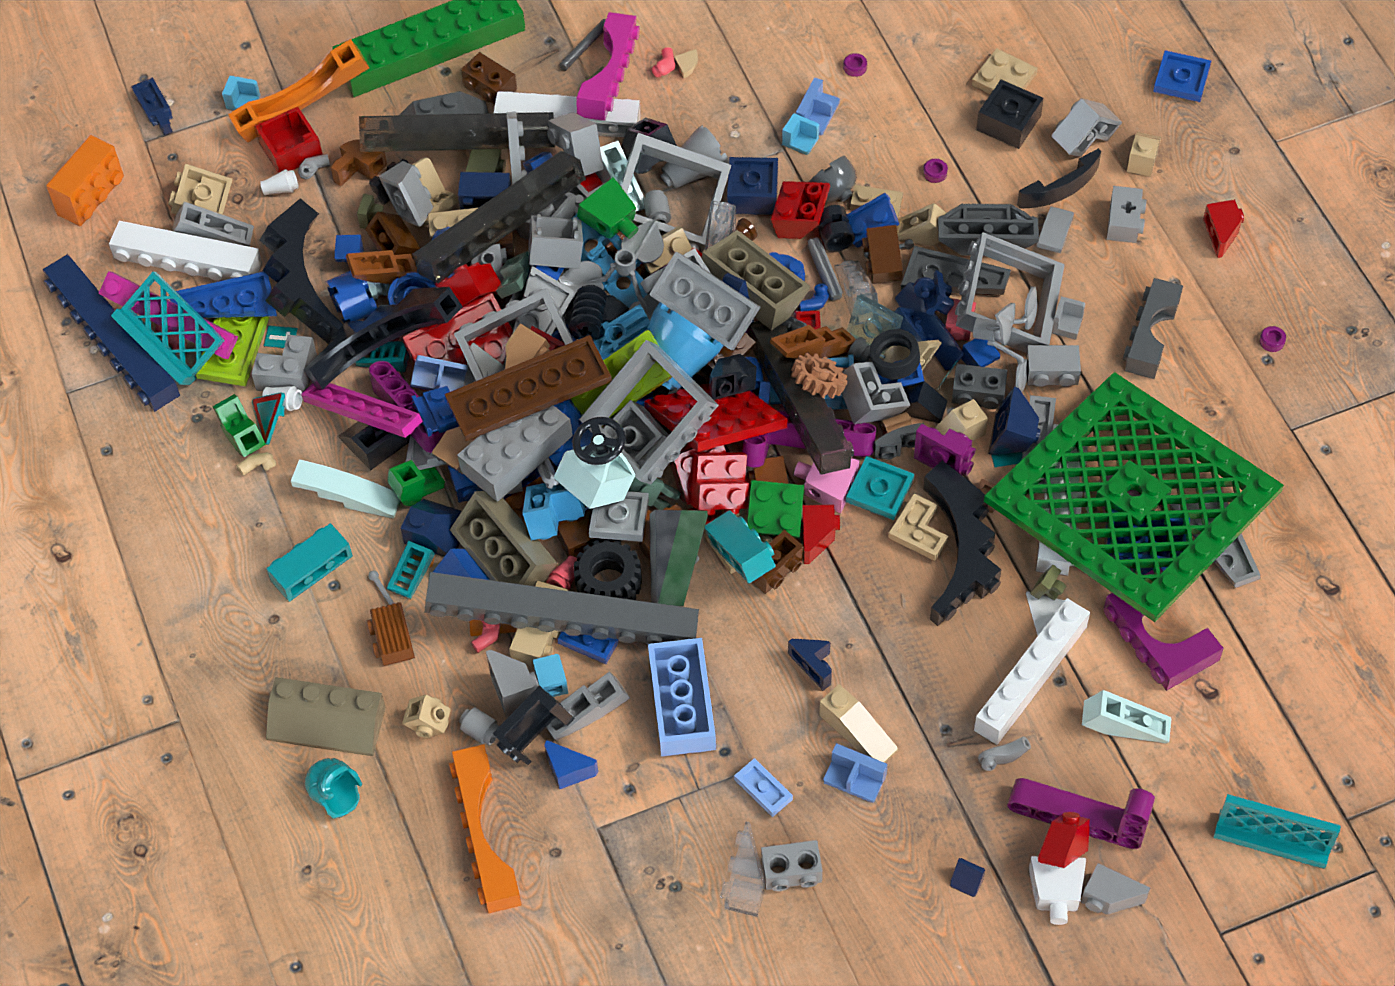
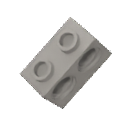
(790, 857)

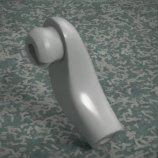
(1003, 754)

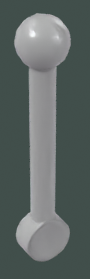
(373, 575)

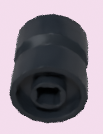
(835, 229)

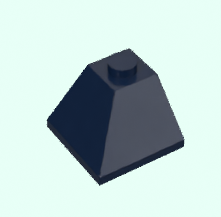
(1014, 425)
(430, 526)

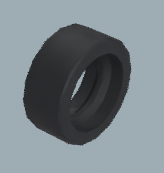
(891, 338)

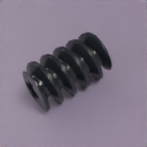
(588, 312)

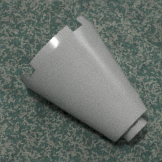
(700, 142)

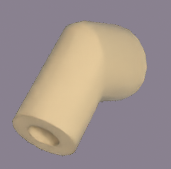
(254, 461)

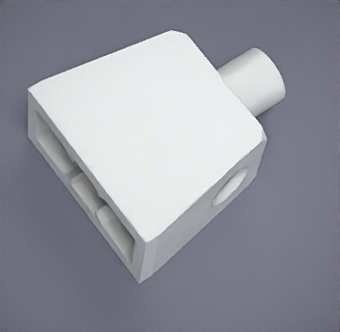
(1057, 887)

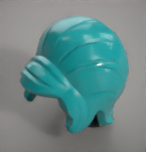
(333, 786)

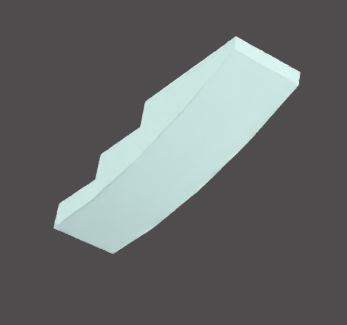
(346, 488)

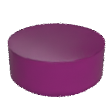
(855, 65)
(935, 170)
(1272, 339)

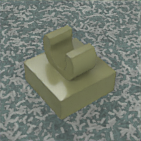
(367, 210)
(1049, 584)

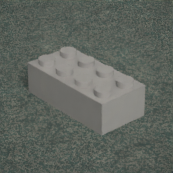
(513, 451)

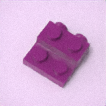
(952, 448)

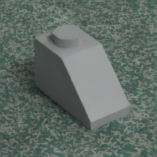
(1112, 891)

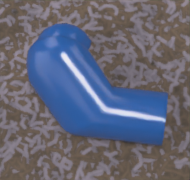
(817, 301)

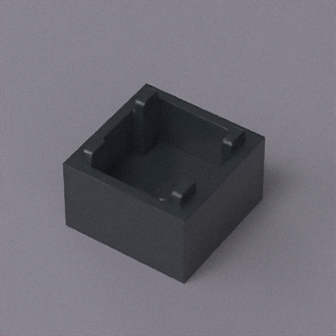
(1009, 114)

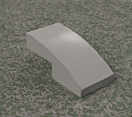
(1055, 229)

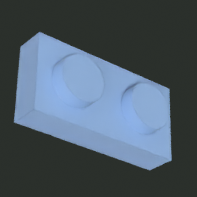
(763, 787)

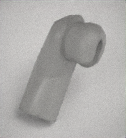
(310, 165)

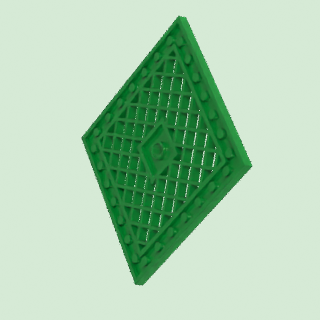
(1145, 593)

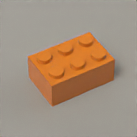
(85, 180)

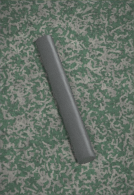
(582, 46)

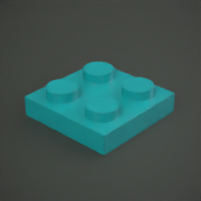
(880, 488)

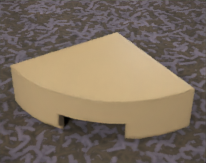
(686, 62)

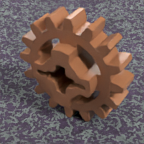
(819, 375)

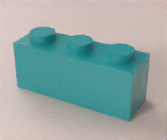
(740, 546)
(309, 562)

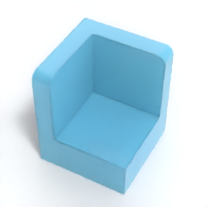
(239, 91)
(800, 134)
(551, 675)

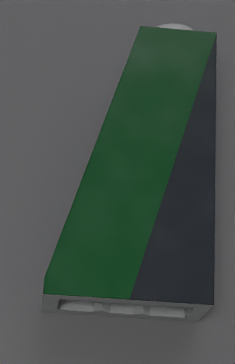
(673, 553)

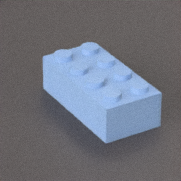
(682, 697)

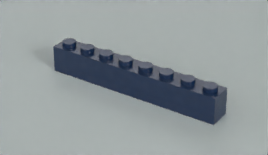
(94, 312)

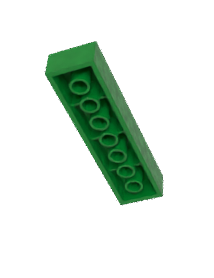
(432, 39)

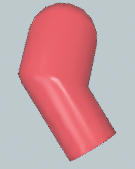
(665, 65)
(489, 636)

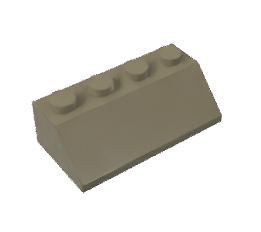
(767, 280)
(501, 542)
(324, 716)

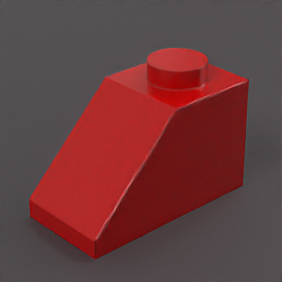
(1223, 224)
(818, 529)
(1065, 840)

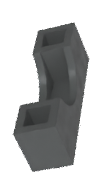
(1146, 351)

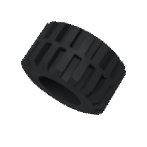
(604, 557)

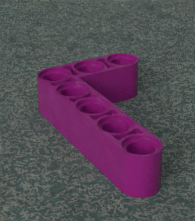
(393, 389)
(860, 435)
(1107, 822)

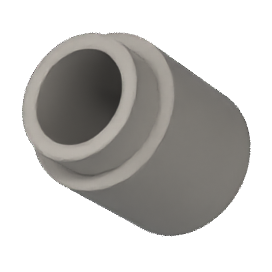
(657, 206)
(478, 726)

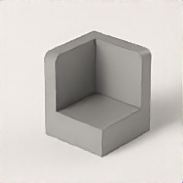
(1068, 318)

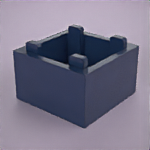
(753, 185)
(480, 187)

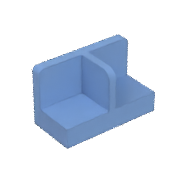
(818, 105)
(437, 373)
(855, 773)

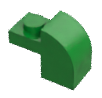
(238, 427)
(413, 484)

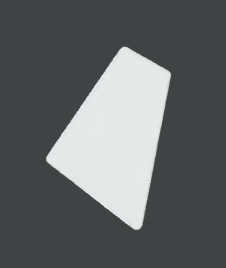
(1043, 610)

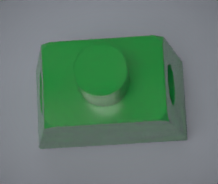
(609, 211)

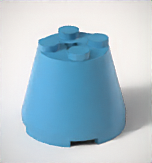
(682, 342)

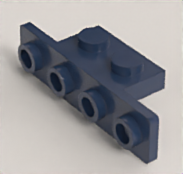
(926, 327)

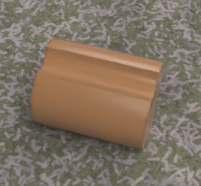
(895, 422)

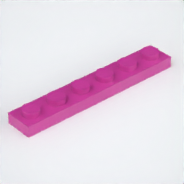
(121, 290)
(363, 409)

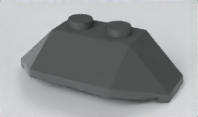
(447, 104)
(1002, 221)

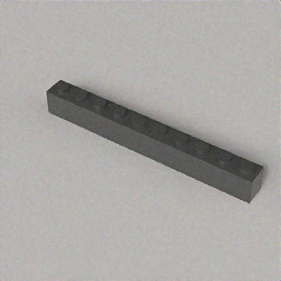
(558, 610)

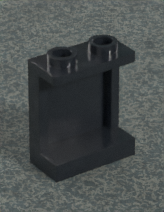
(528, 723)

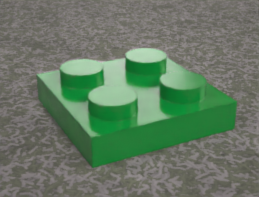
(775, 508)

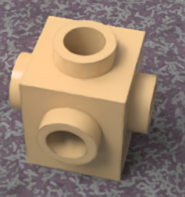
(426, 716)

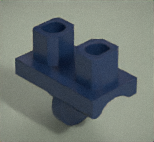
(934, 293)

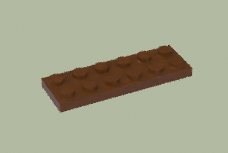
(528, 388)

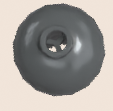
(841, 178)

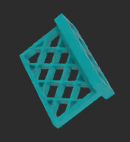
(158, 347)
(1266, 835)

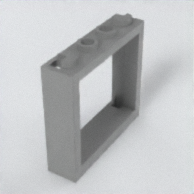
(683, 158)
(1021, 259)
(512, 310)
(684, 431)

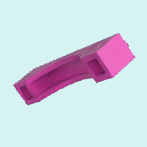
(598, 93)

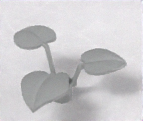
(644, 245)
(1002, 327)

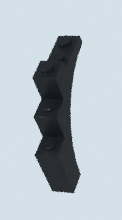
(286, 267)
(358, 338)
(974, 540)

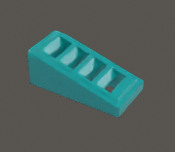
(392, 347)
(411, 548)

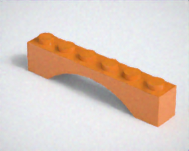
(335, 70)
(498, 879)

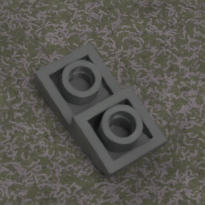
(890, 444)

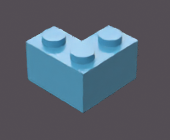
(547, 507)

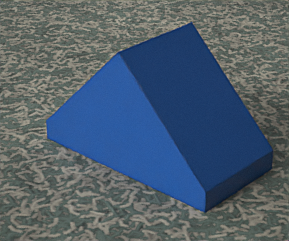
(568, 765)

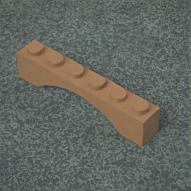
(521, 346)

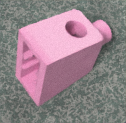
(829, 487)

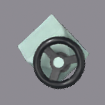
(598, 471)

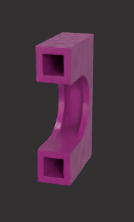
(1167, 661)

